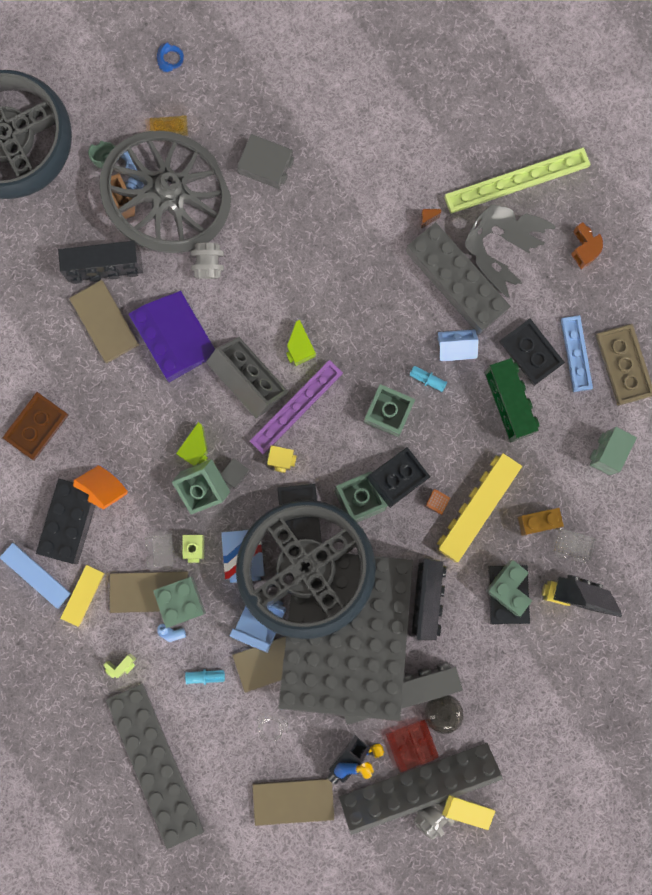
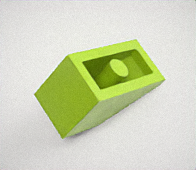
(299, 346)
(194, 448)

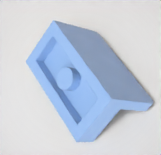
(458, 345)

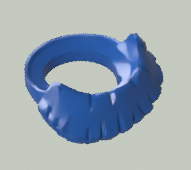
(164, 49)

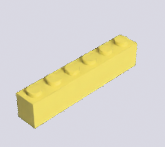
(479, 507)

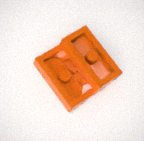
(101, 486)

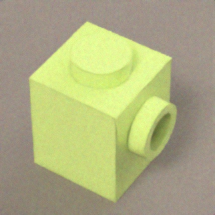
(193, 548)

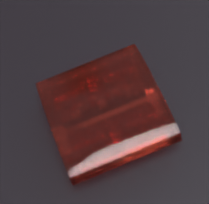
(412, 745)

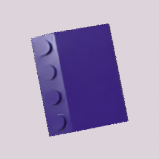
(173, 335)

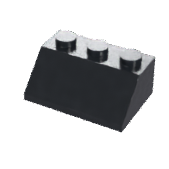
(586, 595)

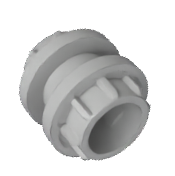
(207, 261)
(431, 820)

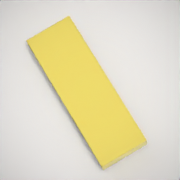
(82, 595)
(468, 812)

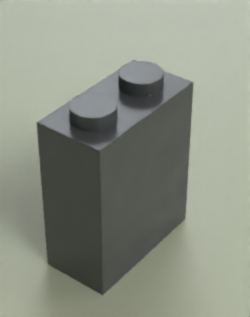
(265, 161)

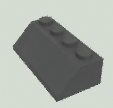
(246, 376)

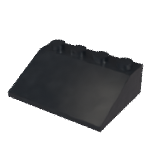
(427, 600)

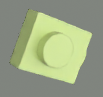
(124, 667)

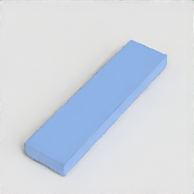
(576, 353)
(35, 575)

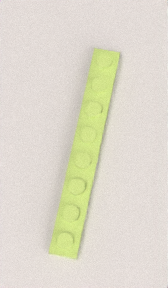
(517, 180)

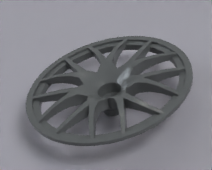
(161, 195)

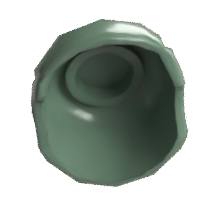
(99, 153)

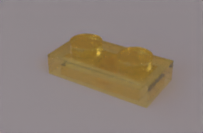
(173, 124)

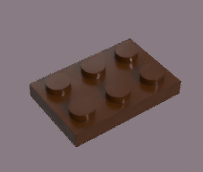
(35, 426)

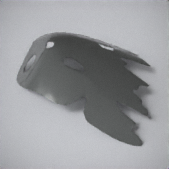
(514, 232)

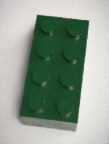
(511, 400)

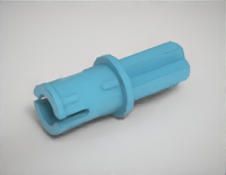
(428, 378)
(205, 676)

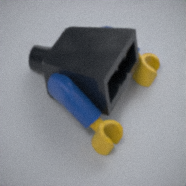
(351, 760)

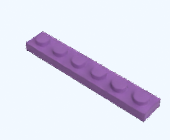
(296, 407)

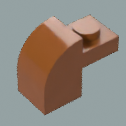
(590, 247)

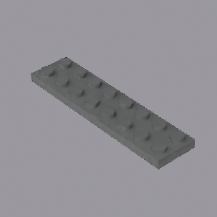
(155, 766)
(420, 788)

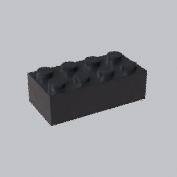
(100, 261)
(66, 524)

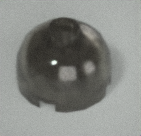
(444, 714)

